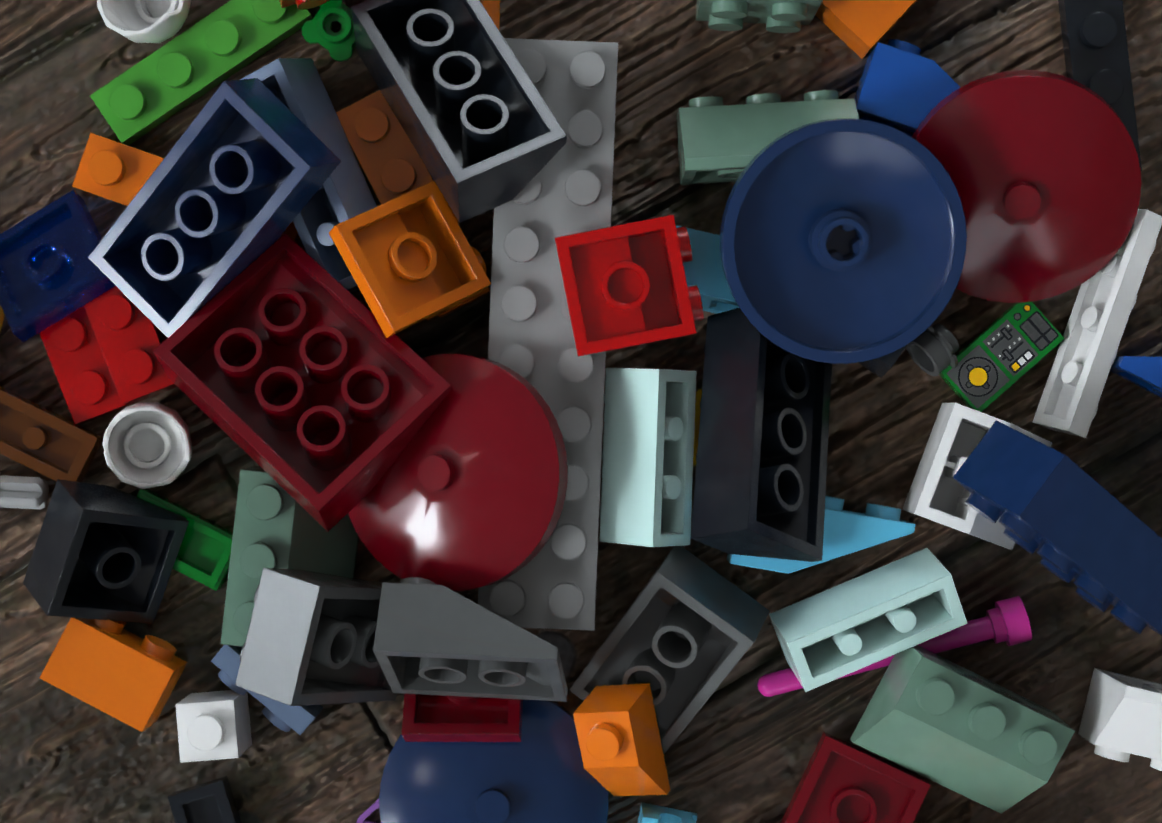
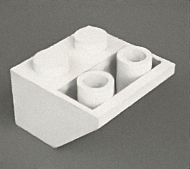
(934, 490)

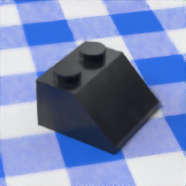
(103, 554)

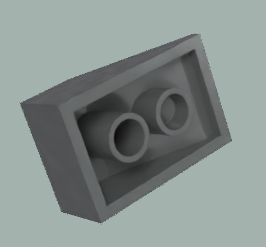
(678, 637)
(313, 640)
(453, 647)

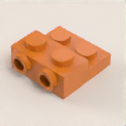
(410, 258)

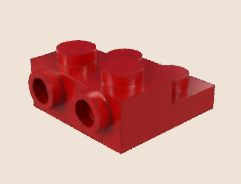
(628, 284)
(105, 357)

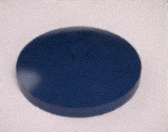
(843, 240)
(495, 781)

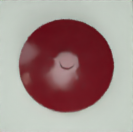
(1040, 181)
(473, 484)

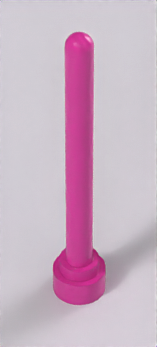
(1003, 623)

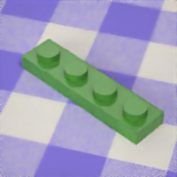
(194, 64)

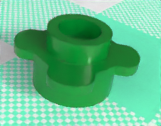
(319, 30)

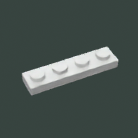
(1095, 333)

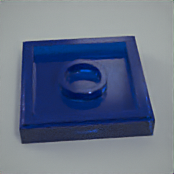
(48, 266)

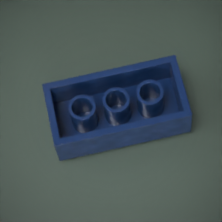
(213, 203)
(1072, 521)

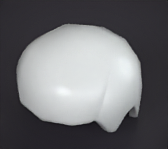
(144, 19)
(147, 445)

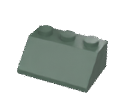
(723, 139)
(280, 534)
(961, 730)

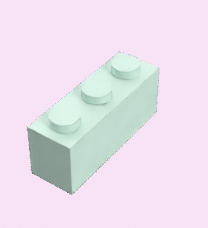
(648, 457)
(868, 619)

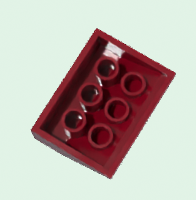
(303, 380)

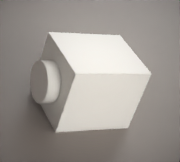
(213, 726)

